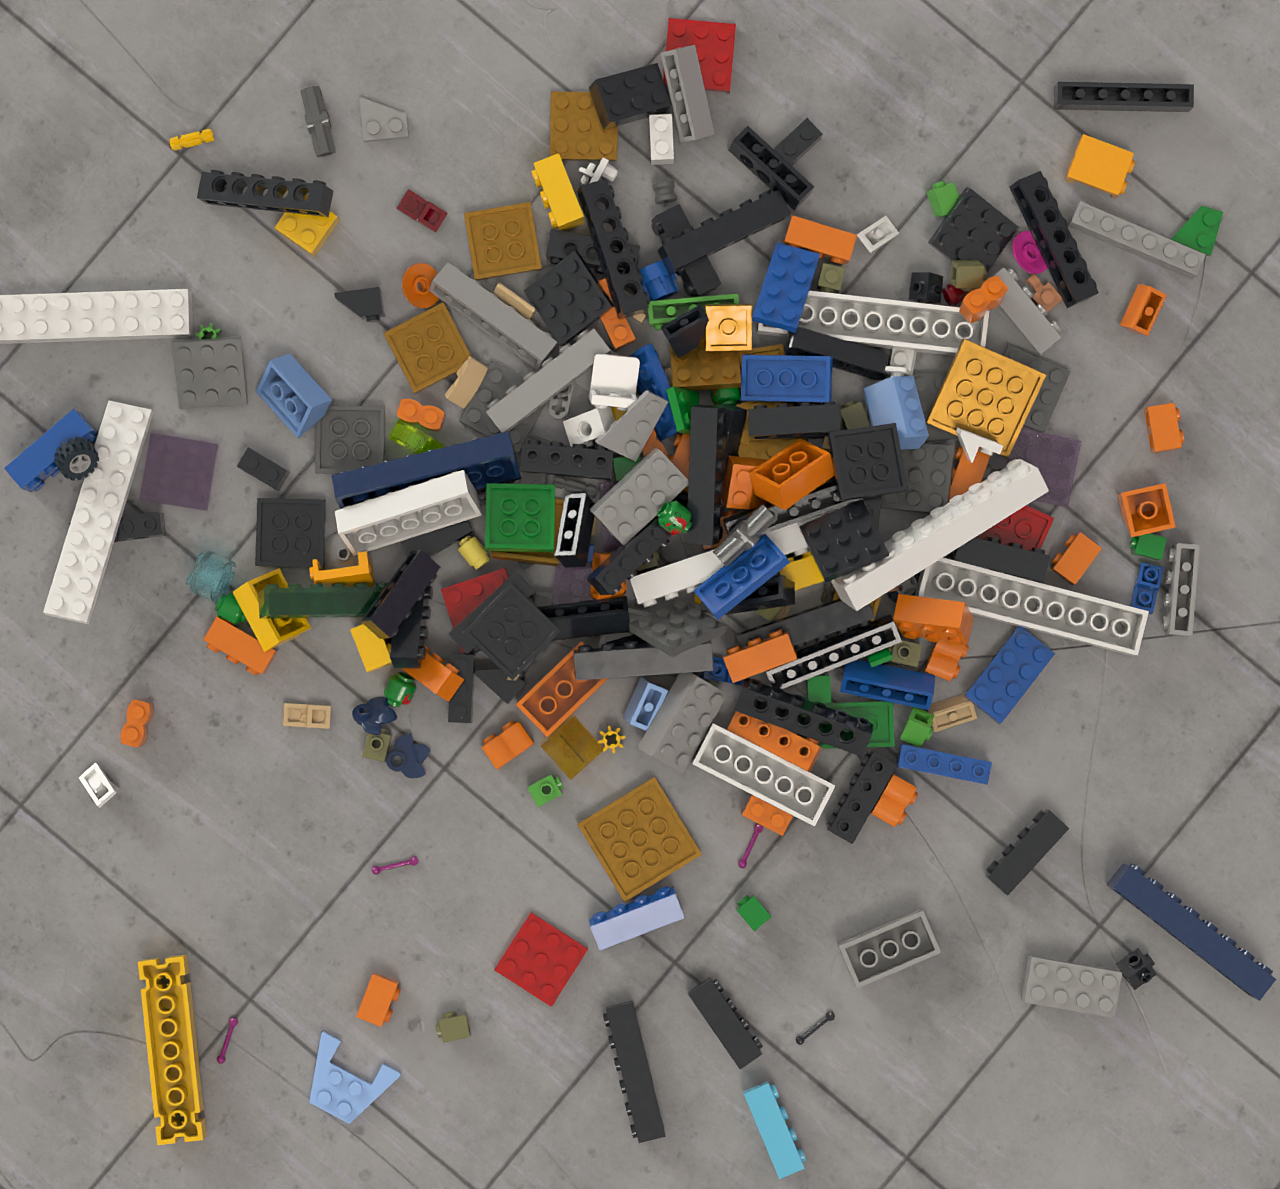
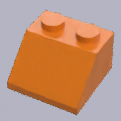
(738, 484)
(1146, 510)

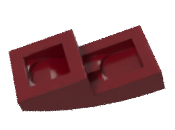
(421, 211)

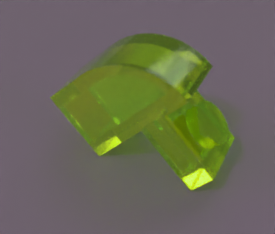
(413, 438)

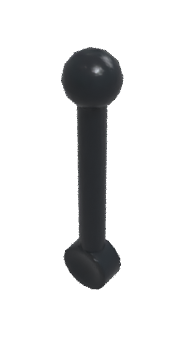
(829, 1017)

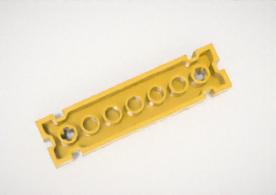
(172, 1049)

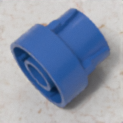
(658, 282)

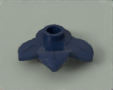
(375, 715)
(411, 757)

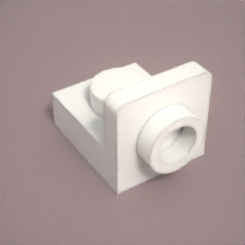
(901, 363)

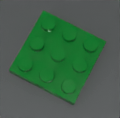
(520, 517)

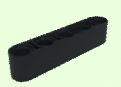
(845, 354)

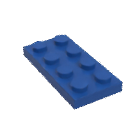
(786, 287)
(786, 378)
(654, 379)
(741, 577)
(1009, 675)

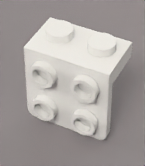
(614, 381)

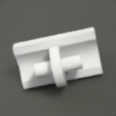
(603, 170)

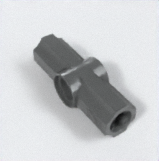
(318, 121)
(744, 535)

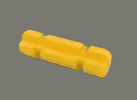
(191, 139)

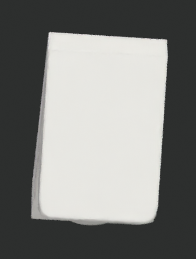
(877, 234)
(971, 442)
(98, 785)

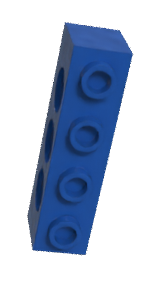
(943, 764)

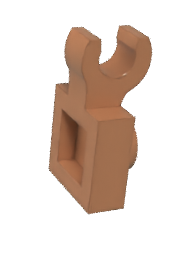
(1045, 295)

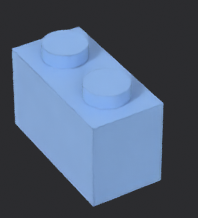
(644, 703)

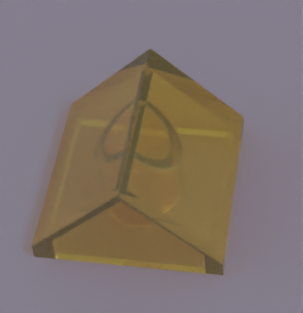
(572, 747)

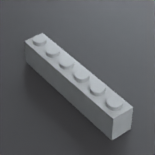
(1136, 240)
(493, 315)
(547, 382)

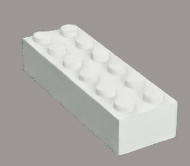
(408, 512)
(763, 774)

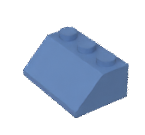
(293, 394)
(899, 403)

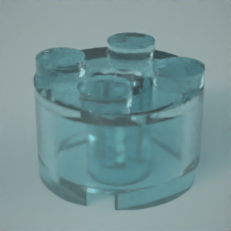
(211, 576)

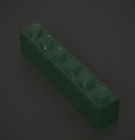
(317, 600)

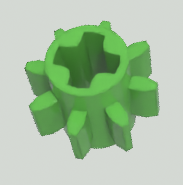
(202, 335)

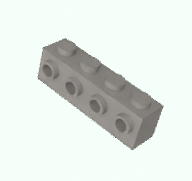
(687, 93)
(1026, 315)
(1182, 589)

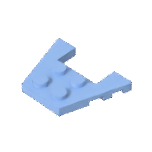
(340, 1090)

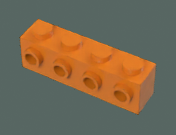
(776, 740)

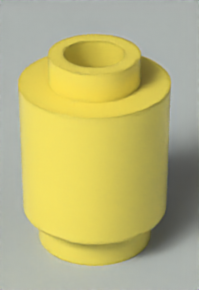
(473, 552)

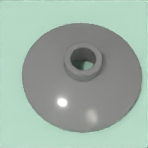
(332, 559)

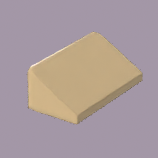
(515, 301)
(952, 712)

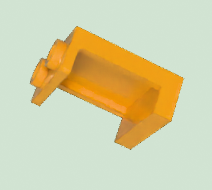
(1100, 166)
(349, 575)

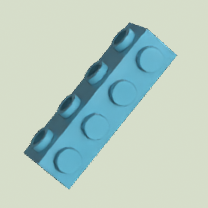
(773, 1129)

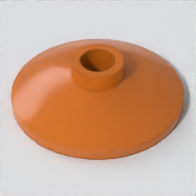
(423, 275)

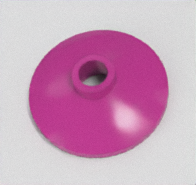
(1028, 254)

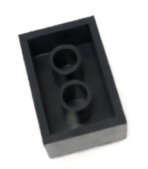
(630, 96)

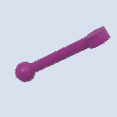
(758, 829)
(413, 861)
(221, 1058)

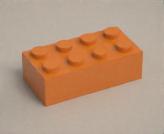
(557, 695)

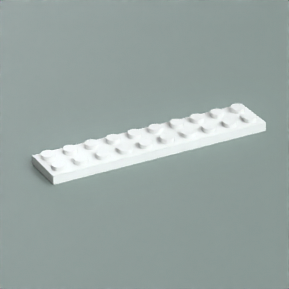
(98, 513)

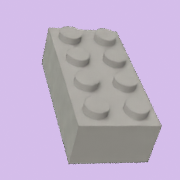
(639, 496)
(682, 721)
(889, 948)
(1071, 986)

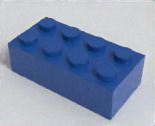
(37, 461)

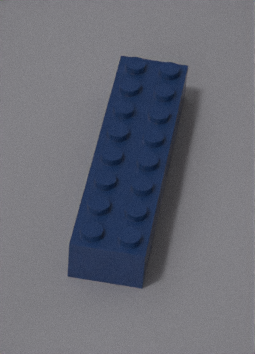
(482, 459)
(1193, 933)

